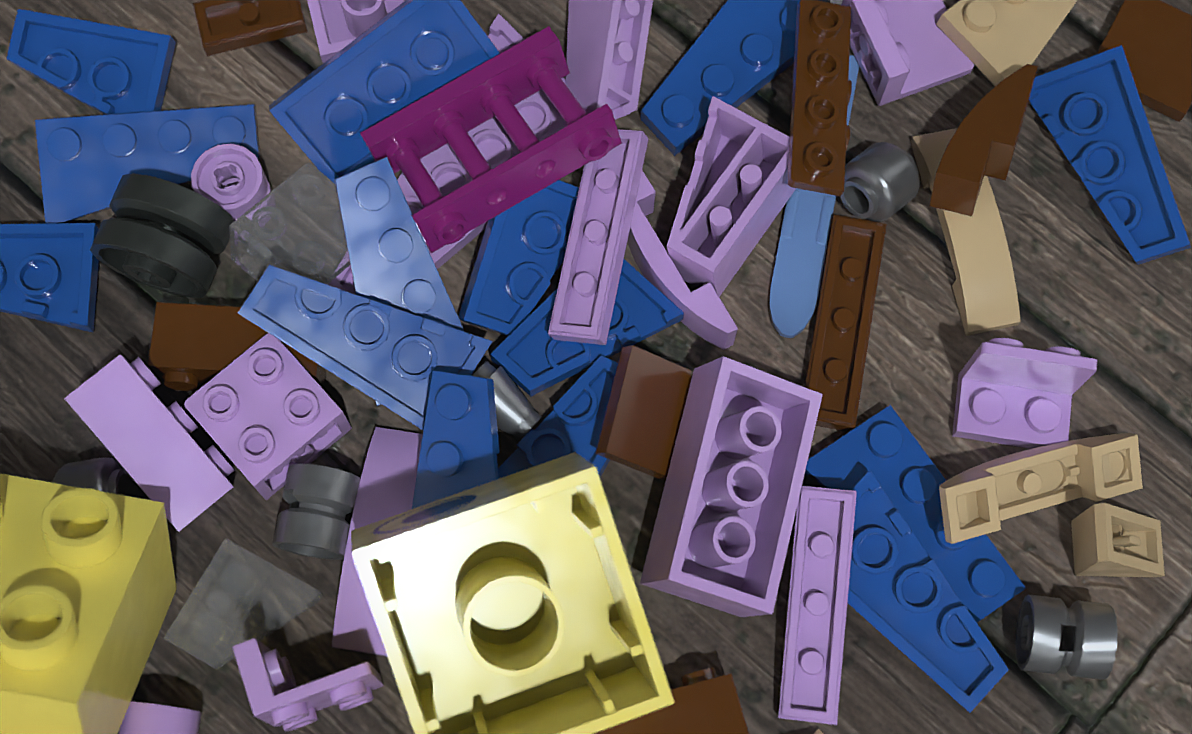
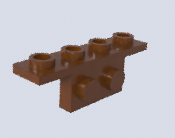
(820, 98)

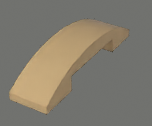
(976, 246)
(1036, 480)

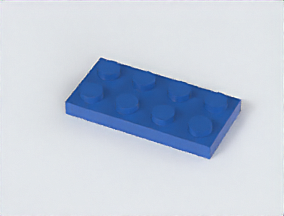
(377, 75)

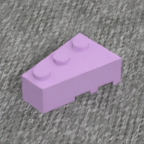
(730, 196)
(152, 439)

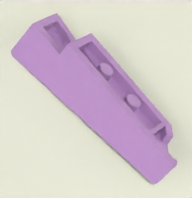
(607, 52)

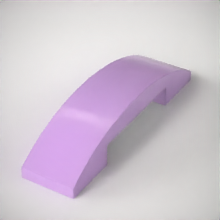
(702, 307)
(383, 491)

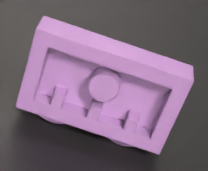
(903, 47)
(1018, 393)
(267, 414)
(278, 699)

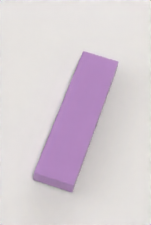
(598, 243)
(817, 605)

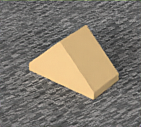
(1116, 543)

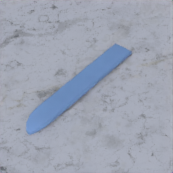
(802, 251)

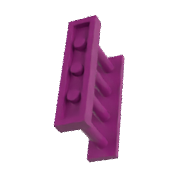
(467, 103)

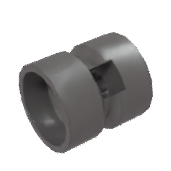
(317, 511)
(1086, 637)

